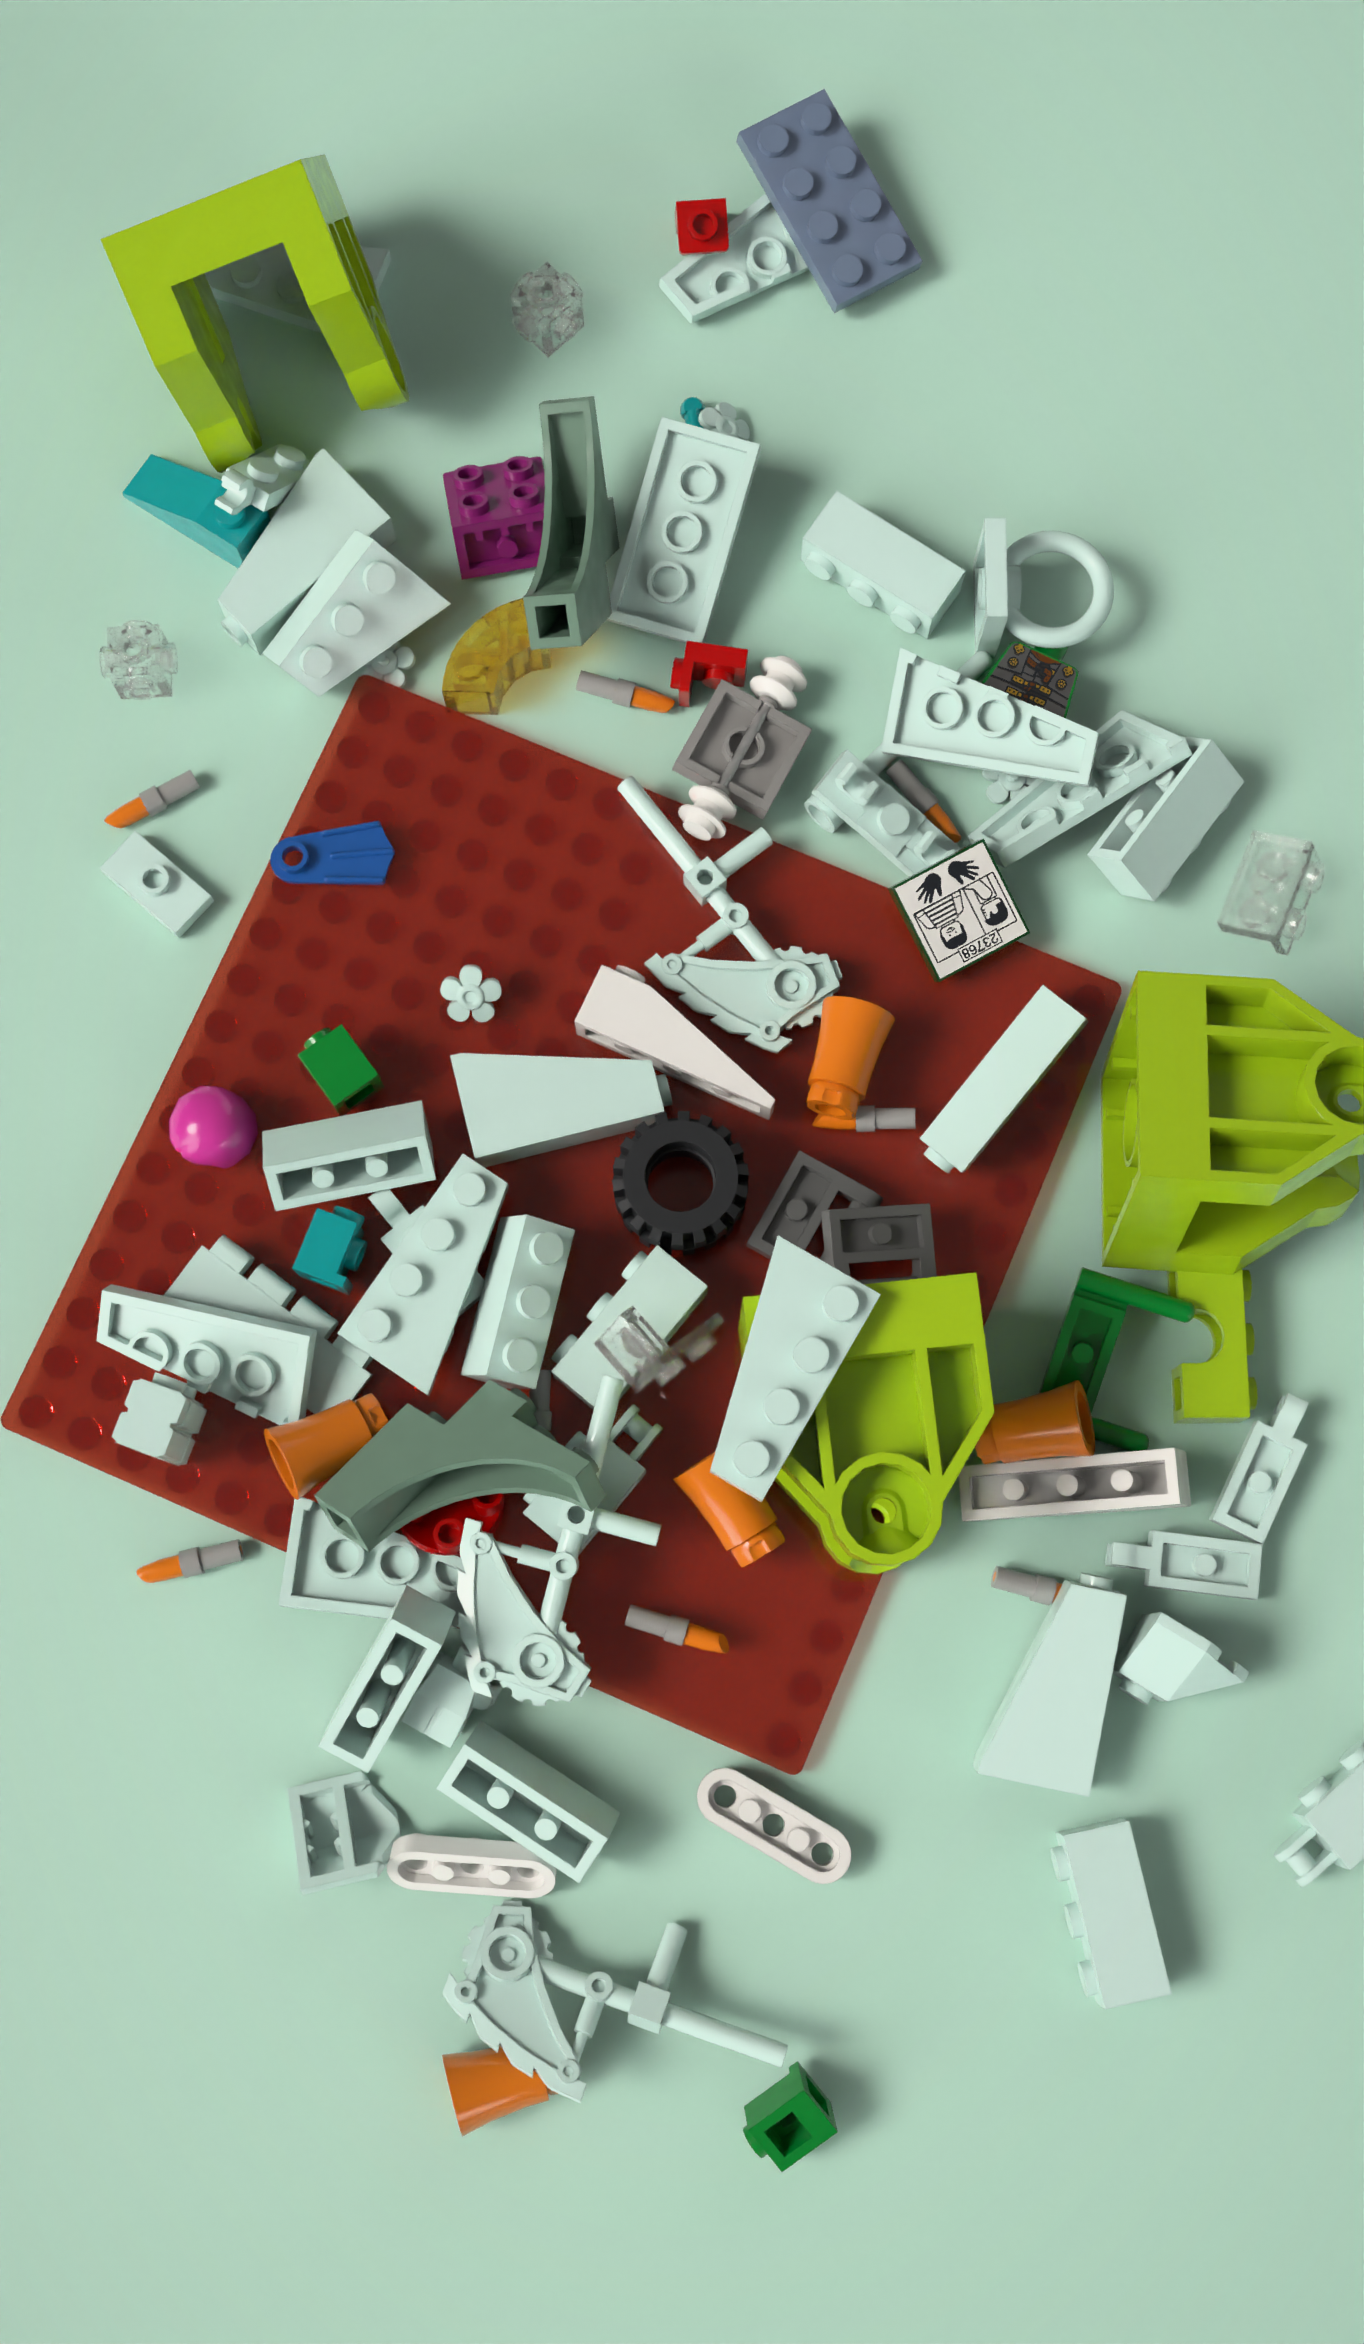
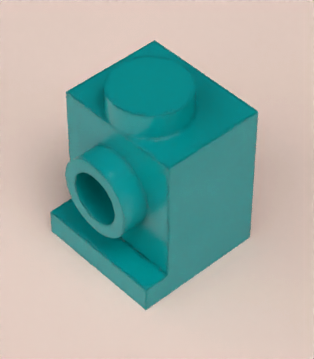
(332, 1248)

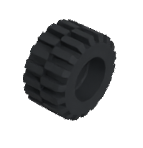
(673, 1139)

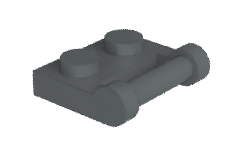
(798, 1204)
(880, 1236)

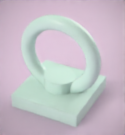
(1000, 586)

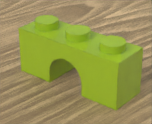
(1220, 1386)

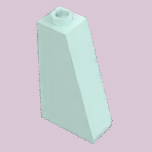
(297, 549)
(1002, 1081)
(549, 1103)
(1058, 1699)

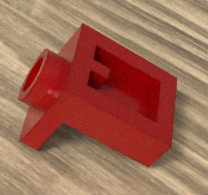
(702, 226)
(708, 664)

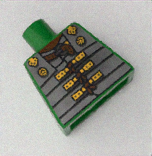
(1035, 676)

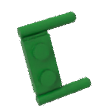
(1090, 1336)

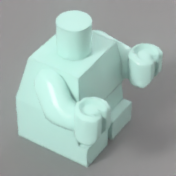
(446, 1699)

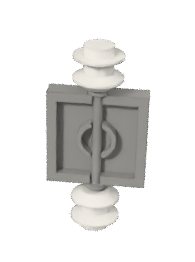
(742, 748)

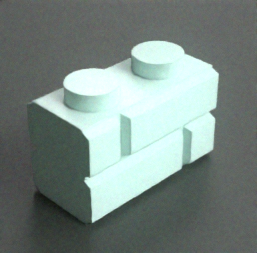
(160, 1419)

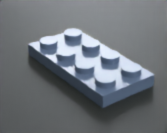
(829, 200)

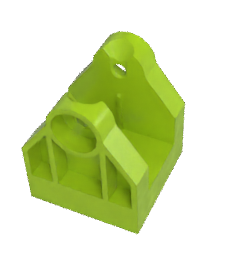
(166, 288)
(1223, 1123)
(893, 1422)

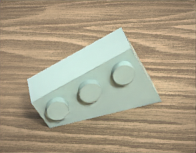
(352, 615)

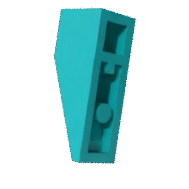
(187, 504)

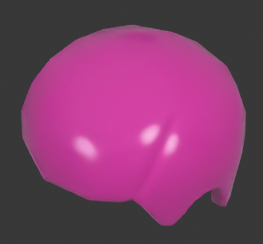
(212, 1127)

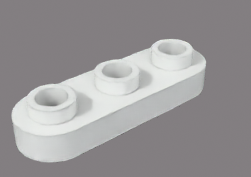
(789, 1847)
(469, 1866)

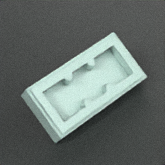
(157, 884)

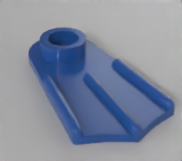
(336, 856)

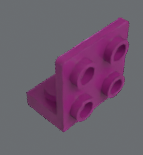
(496, 515)

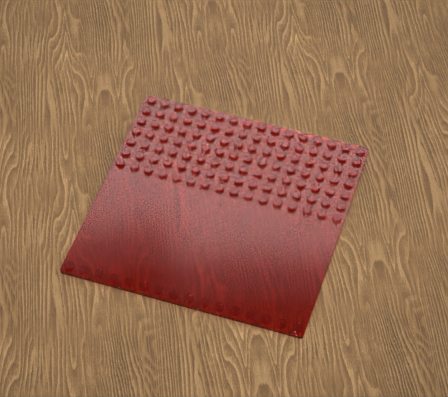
(539, 883)

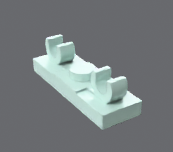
(882, 815)

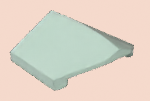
(341, 1831)

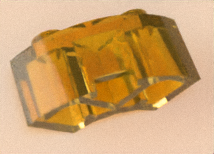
(491, 660)

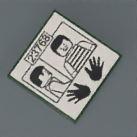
(959, 910)

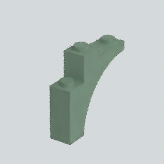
(579, 530)
(431, 1462)

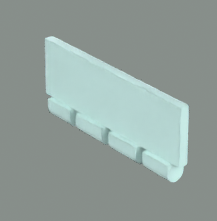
(218, 1281)

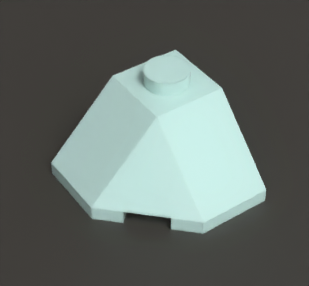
(1171, 1662)

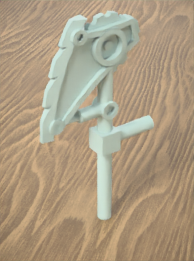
(740, 995)
(501, 1625)
(512, 2008)

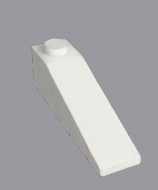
(643, 1026)
(1075, 1485)

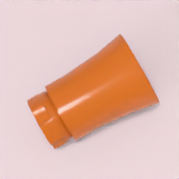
(846, 1054)
(1039, 1427)
(323, 1443)
(735, 1517)
(489, 2087)

